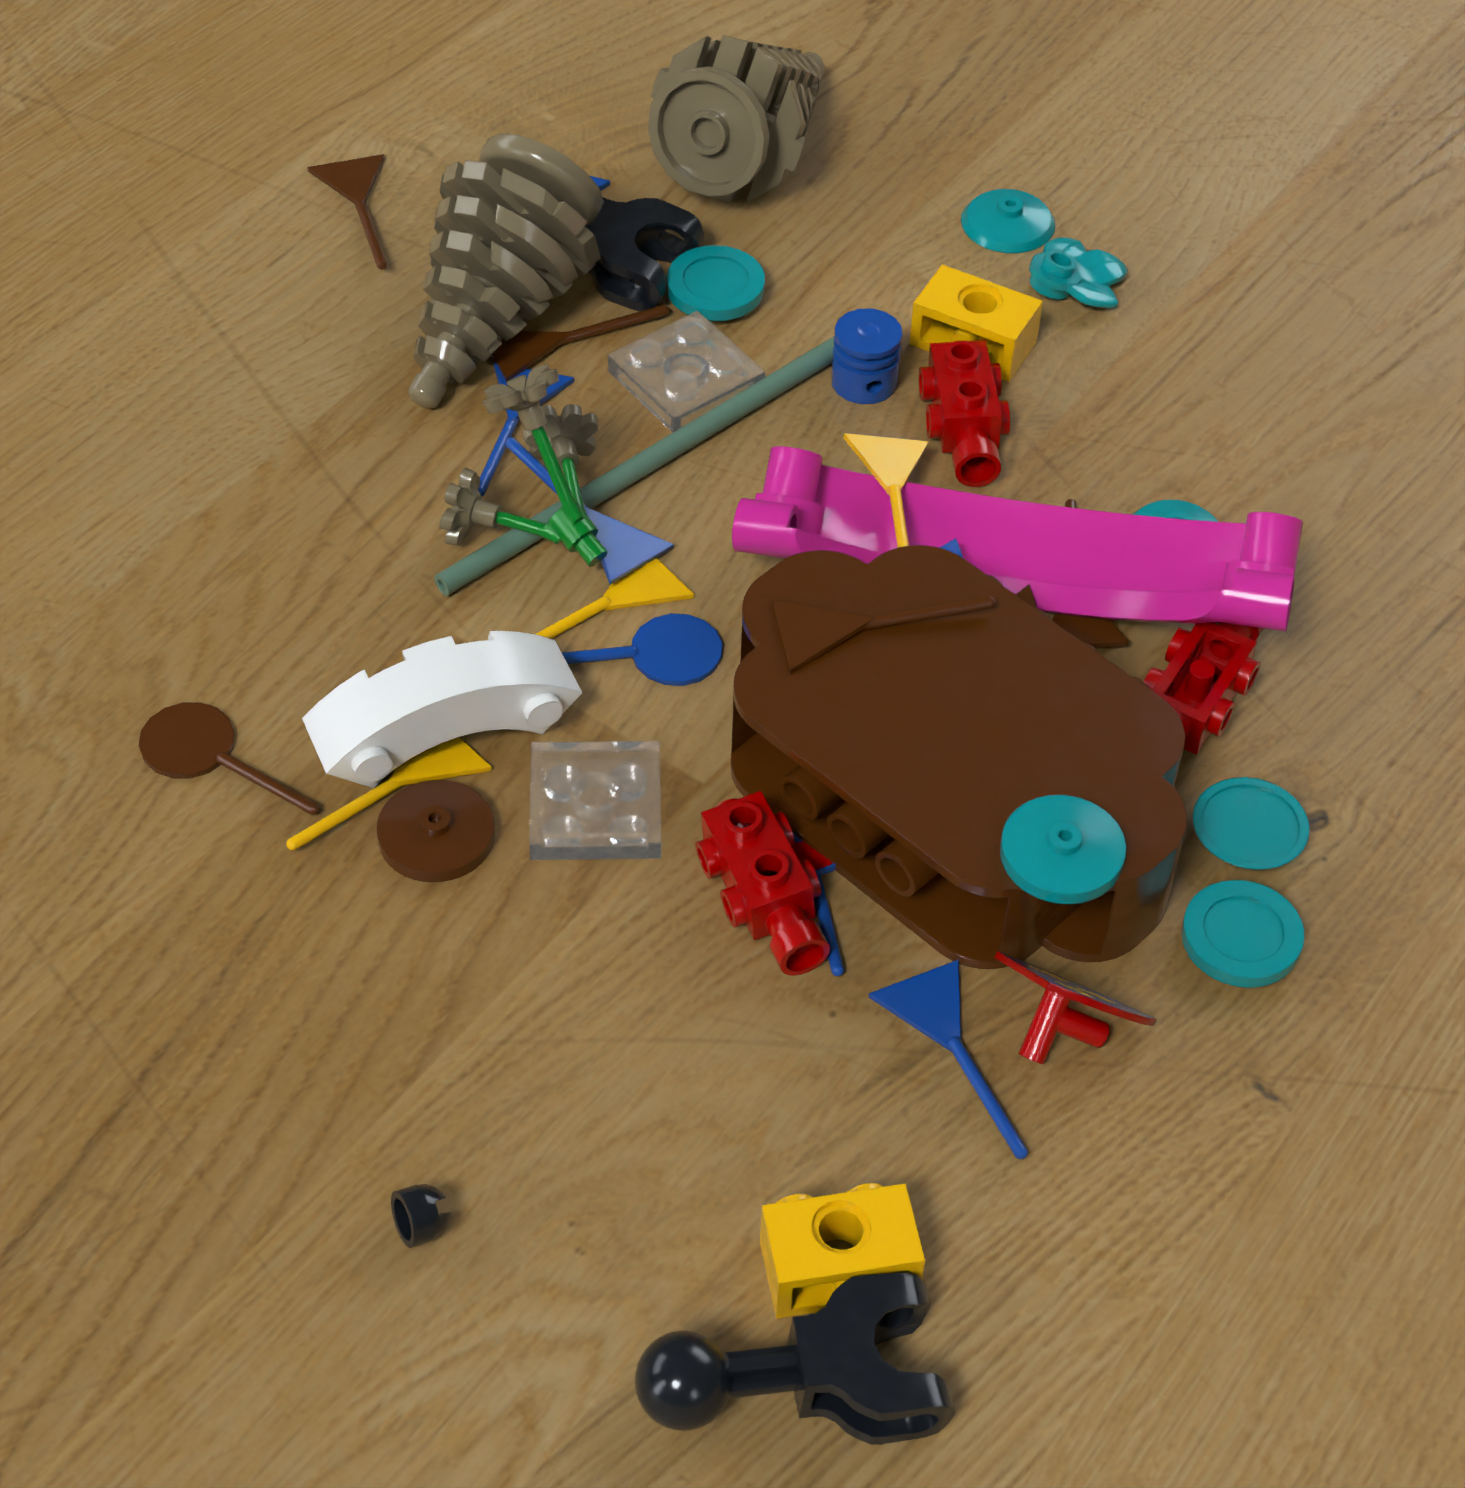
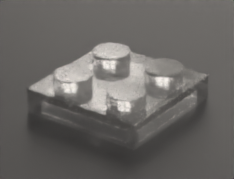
(683, 370)
(595, 800)

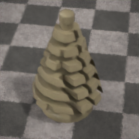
(733, 115)
(500, 251)

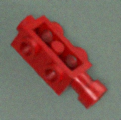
(965, 408)
(1205, 675)
(743, 847)

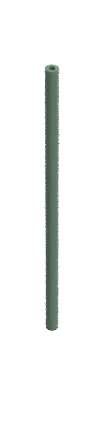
(643, 463)

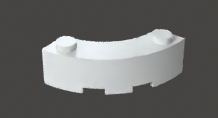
(436, 696)

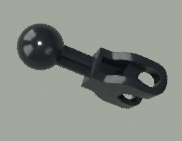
(631, 241)
(827, 1363)

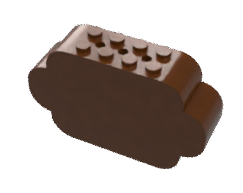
(933, 731)

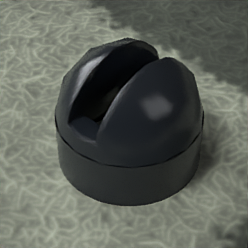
(417, 1214)

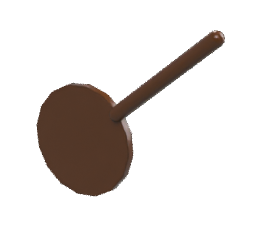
(196, 740)

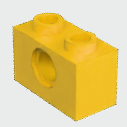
(974, 309)
(807, 1271)

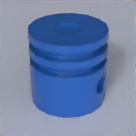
(864, 352)

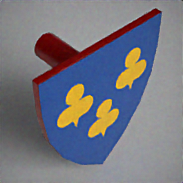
(1055, 1015)

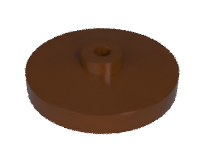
(435, 831)

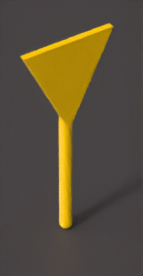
(891, 464)
(644, 586)
(440, 762)

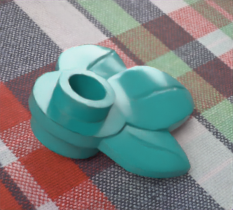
(1070, 269)

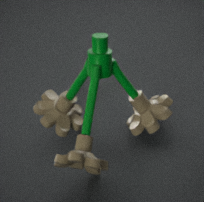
(550, 439)

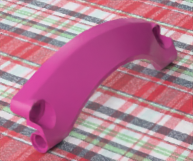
(1069, 556)

